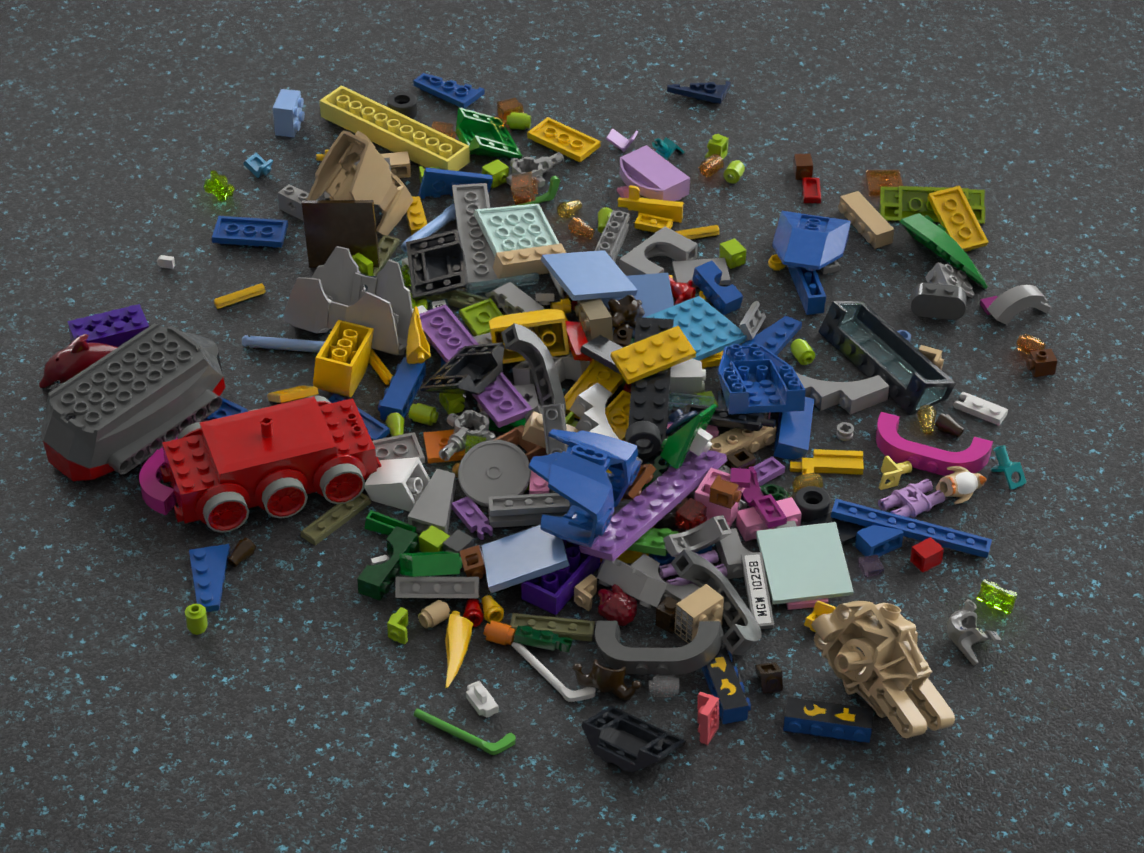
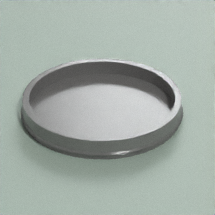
(493, 470)

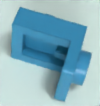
(258, 165)

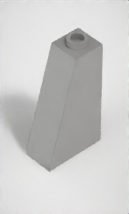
(434, 503)

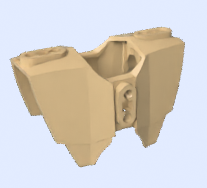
(366, 181)

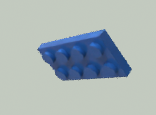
(250, 231)

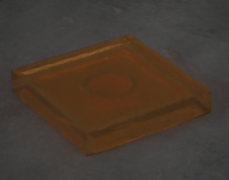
(883, 178)

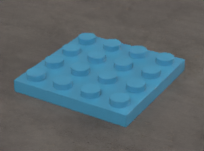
(703, 326)

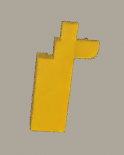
(655, 207)
(830, 462)

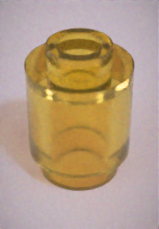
(807, 480)

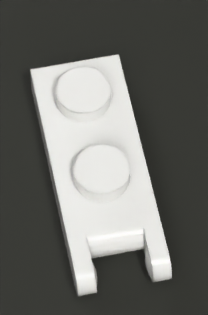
(981, 408)

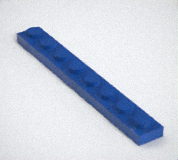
(912, 528)

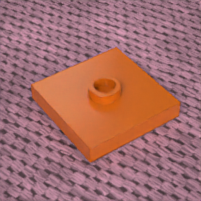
(435, 442)

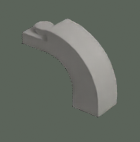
(1015, 300)
(698, 537)

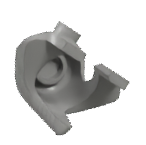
(964, 631)

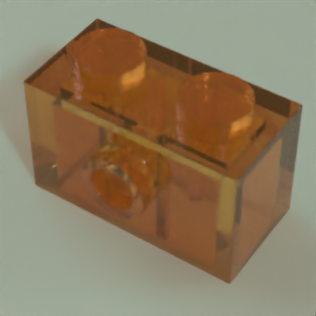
(524, 188)

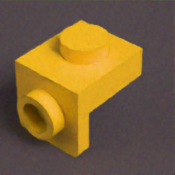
(819, 609)

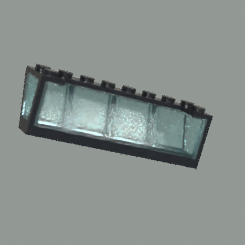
(884, 352)

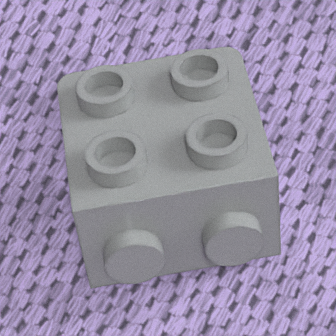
(946, 275)

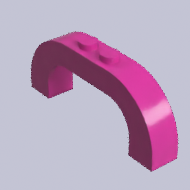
(927, 457)
(154, 494)

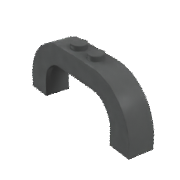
(541, 363)
(744, 628)
(659, 660)

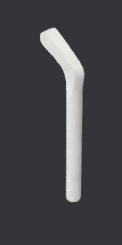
(569, 695)

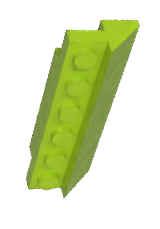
(909, 200)

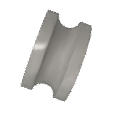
(845, 436)

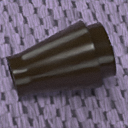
(948, 425)
(242, 551)

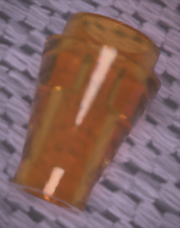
(579, 227)

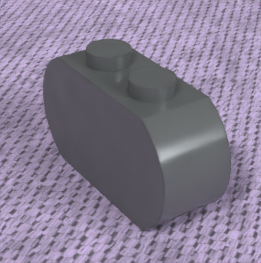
(938, 301)

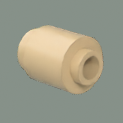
(434, 614)

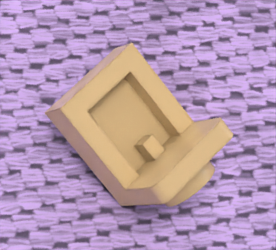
(933, 355)

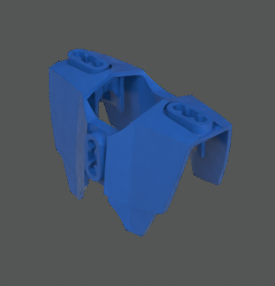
(583, 481)

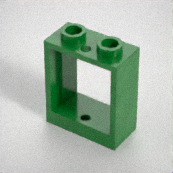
(430, 563)

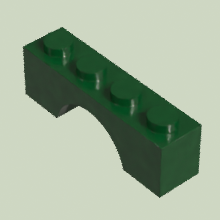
(377, 579)

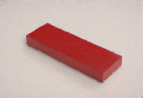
(576, 339)

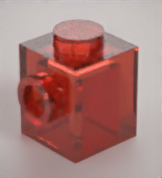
(691, 515)

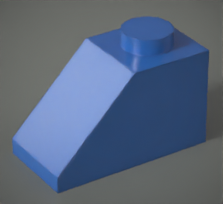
(878, 540)

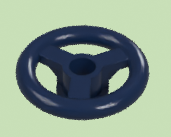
(679, 420)

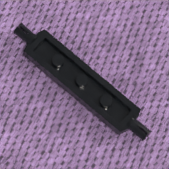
(722, 418)

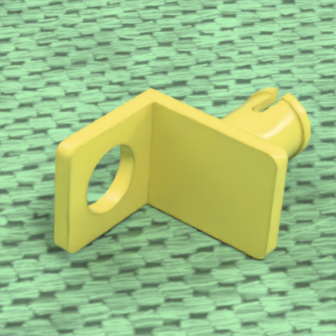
(893, 472)

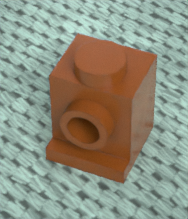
(724, 493)
(473, 561)

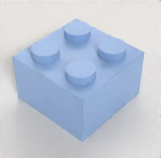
(288, 113)

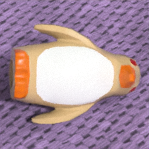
(960, 483)

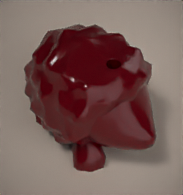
(617, 605)

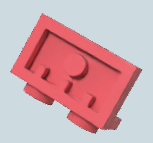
(707, 716)

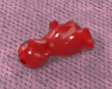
(682, 291)

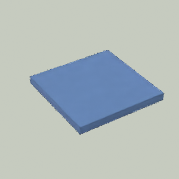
(588, 275)
(653, 291)
(522, 557)

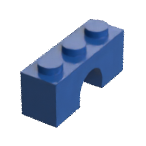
(708, 278)

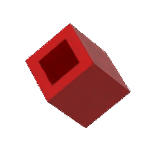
(926, 554)

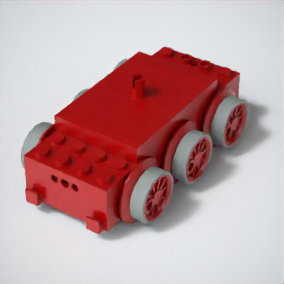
(268, 461)

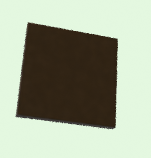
(340, 224)

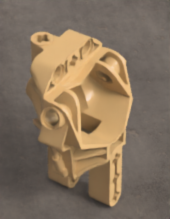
(891, 672)

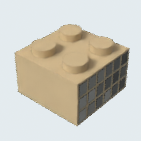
(701, 605)

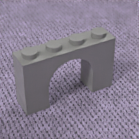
(662, 243)
(731, 549)

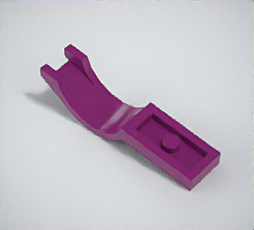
(764, 505)

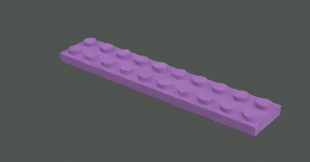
(448, 337)
(653, 504)

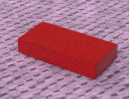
(811, 190)

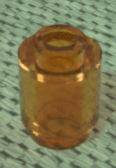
(711, 165)
(1029, 343)

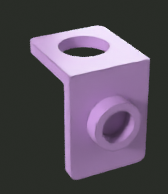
(619, 140)

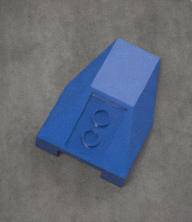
(810, 240)
(758, 381)

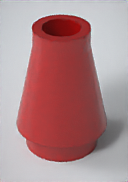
(473, 612)

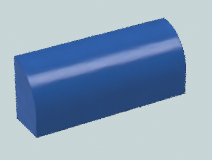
(794, 432)

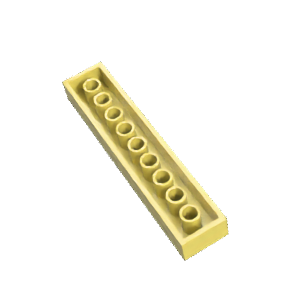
(394, 130)

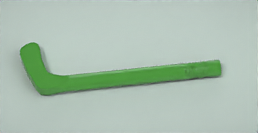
(554, 184)
(491, 748)

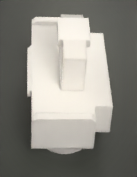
(481, 699)

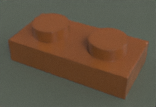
(643, 477)

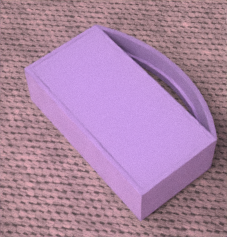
(653, 175)

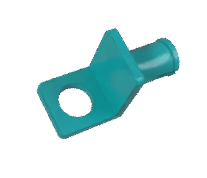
(665, 147)
(1008, 467)

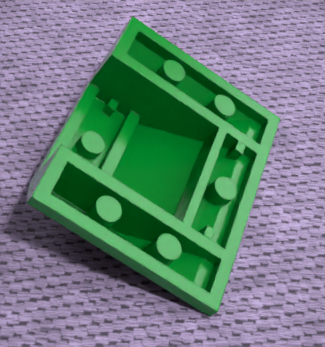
(485, 135)
(678, 445)

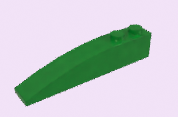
(943, 245)

